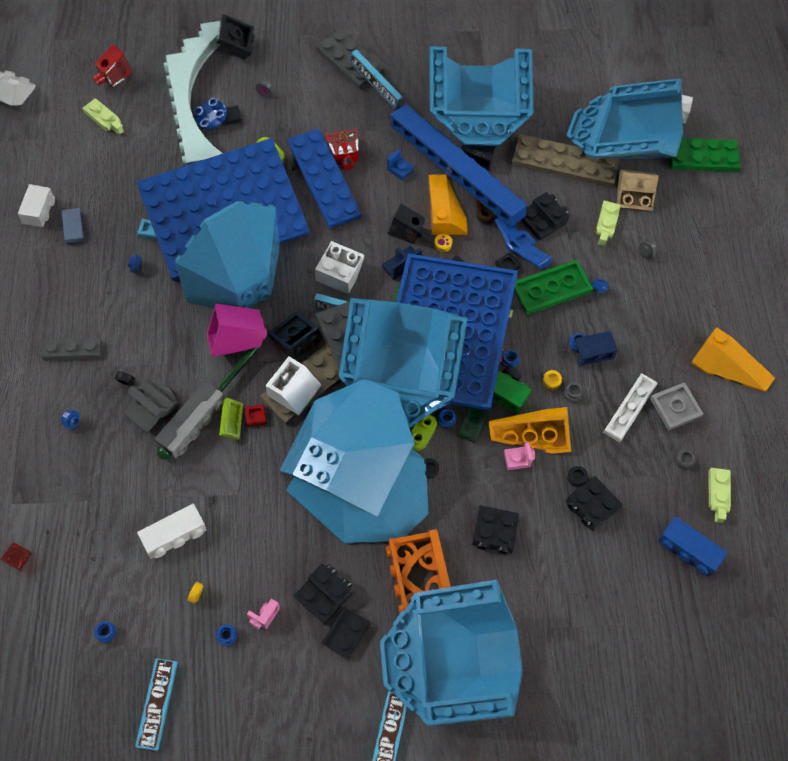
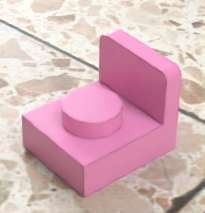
(519, 457)
(267, 613)

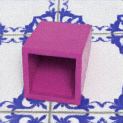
(234, 329)

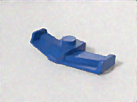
(523, 245)

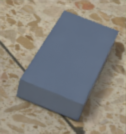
(72, 225)

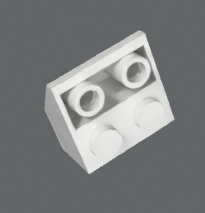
(14, 89)
(339, 267)
(293, 386)

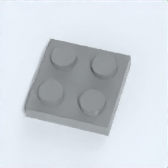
(676, 406)

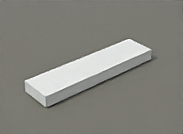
(630, 408)

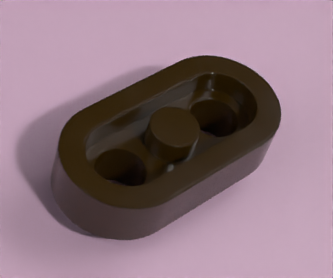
(483, 210)

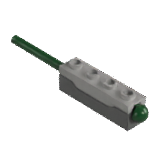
(195, 414)

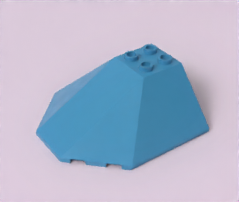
(481, 101)
(631, 122)
(232, 257)
(405, 351)
(353, 445)
(350, 524)
(454, 655)

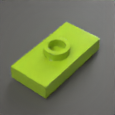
(231, 419)

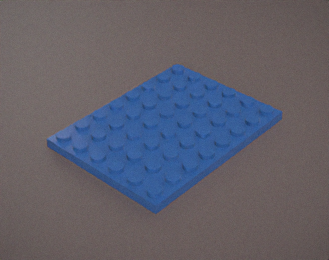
(188, 195)
(470, 291)

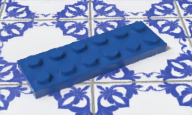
(324, 178)

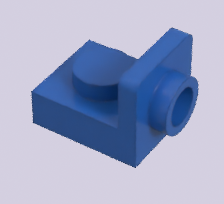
(398, 165)

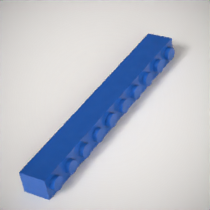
(458, 165)

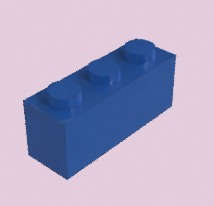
(692, 547)

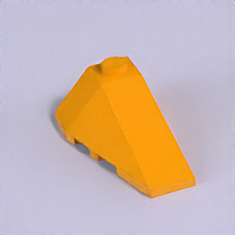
(445, 208)
(728, 359)
(542, 429)

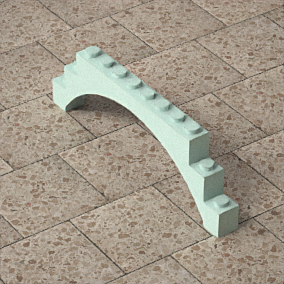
(182, 73)

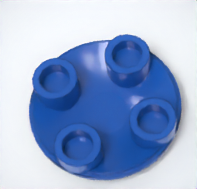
(210, 114)

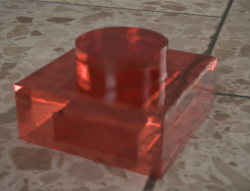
(16, 556)

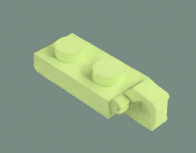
(103, 116)
(607, 221)
(719, 493)

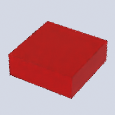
(255, 415)

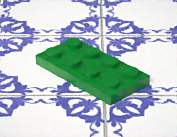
(707, 155)
(552, 287)

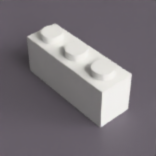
(172, 531)

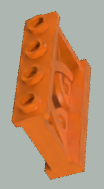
(430, 550)

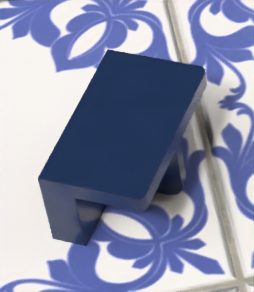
(395, 266)
(596, 348)

